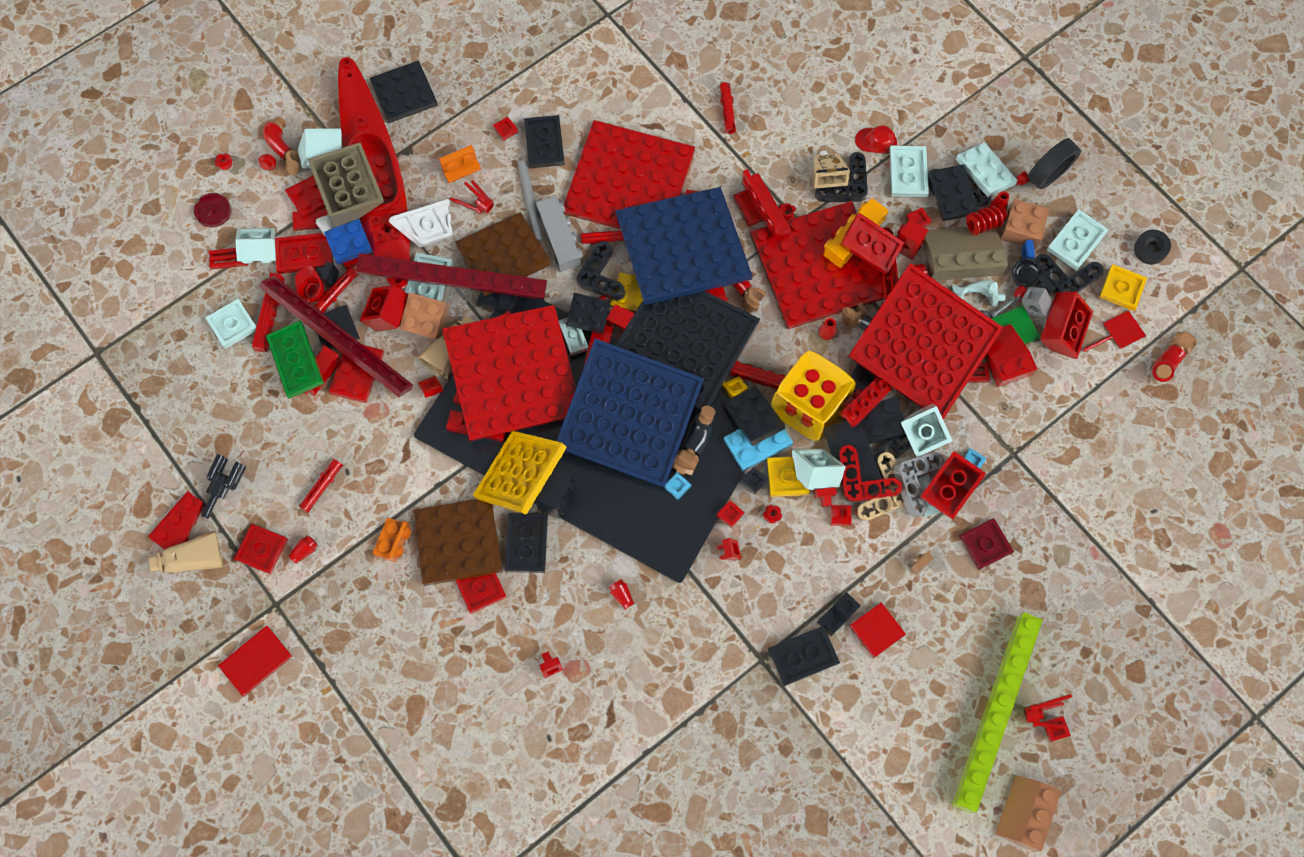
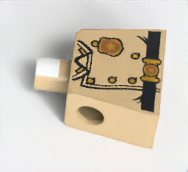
(829, 170)

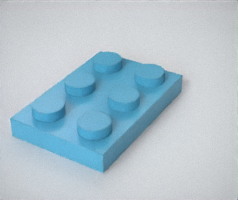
(748, 455)

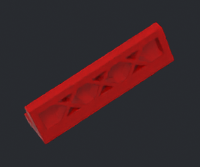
(765, 204)

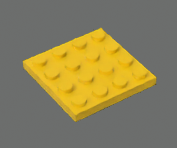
(519, 471)

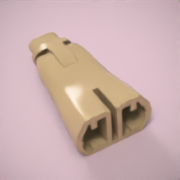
(436, 355)
(194, 554)

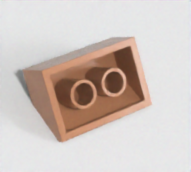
(1028, 813)

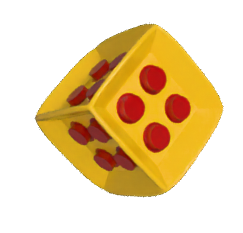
(812, 395)

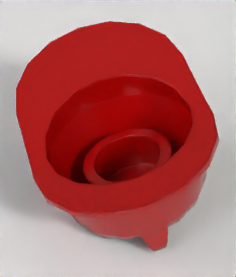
(876, 139)

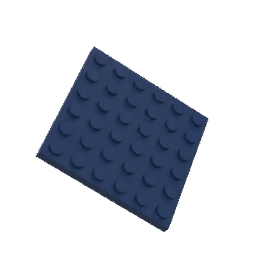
(683, 245)
(629, 413)

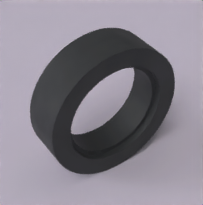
(1054, 163)

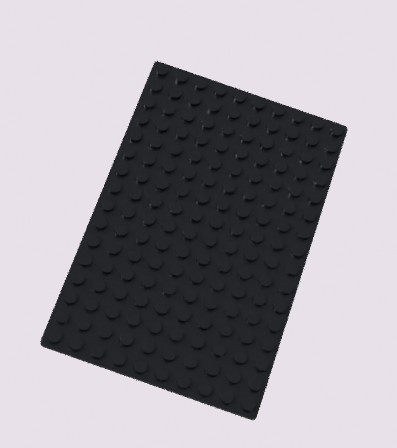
(610, 504)

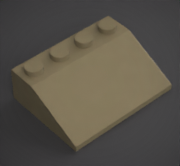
(346, 184)
(960, 255)

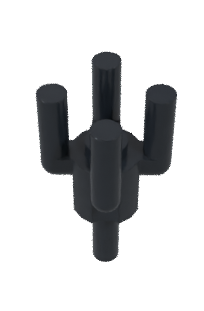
(220, 482)

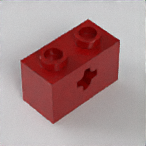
(913, 238)

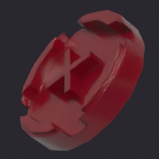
(212, 210)

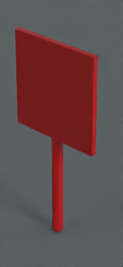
(1122, 329)

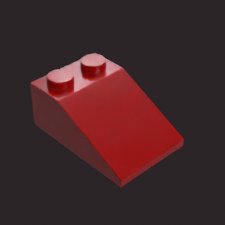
(1009, 358)
(953, 485)

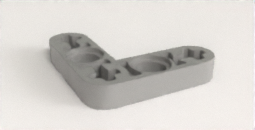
(911, 478)

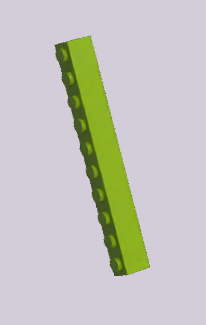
(997, 713)

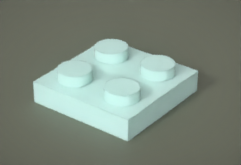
(231, 323)

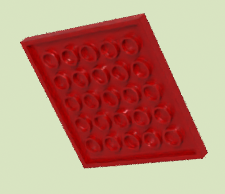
(625, 171)
(805, 280)
(925, 341)
(510, 372)

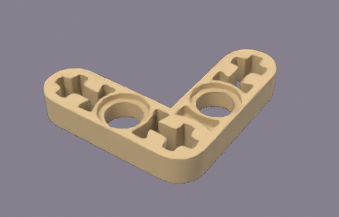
(891, 501)

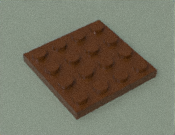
(504, 249)
(457, 541)

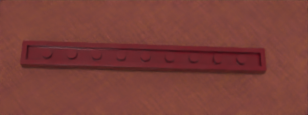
(451, 276)
(336, 336)

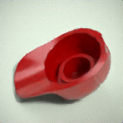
(309, 284)

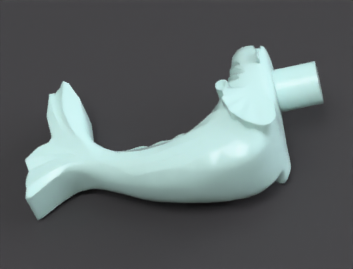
(985, 287)

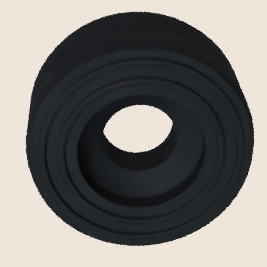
(1157, 238)

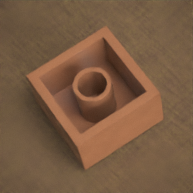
(1024, 223)
(424, 316)

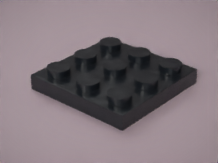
(403, 91)

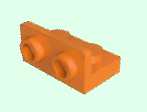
(459, 164)
(392, 539)

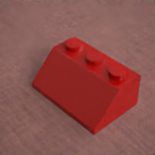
(1067, 324)

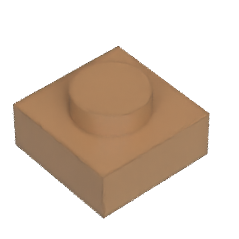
(921, 561)

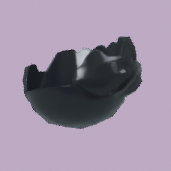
(1026, 272)

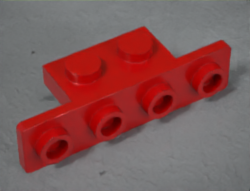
(864, 401)

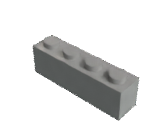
(558, 233)

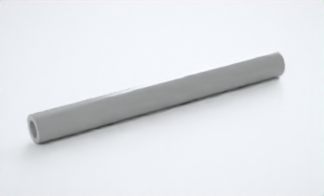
(530, 201)

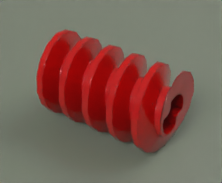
(986, 219)

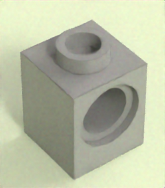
(1036, 301)

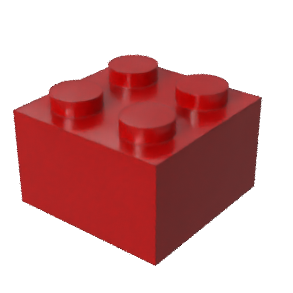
(384, 308)

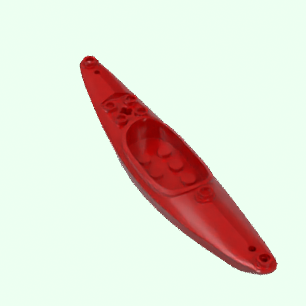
(364, 124)

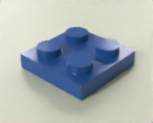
(348, 241)

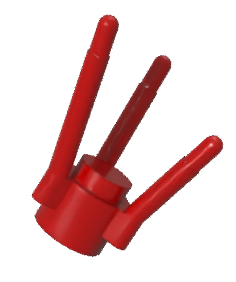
(483, 202)
(1035, 712)

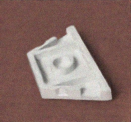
(425, 224)

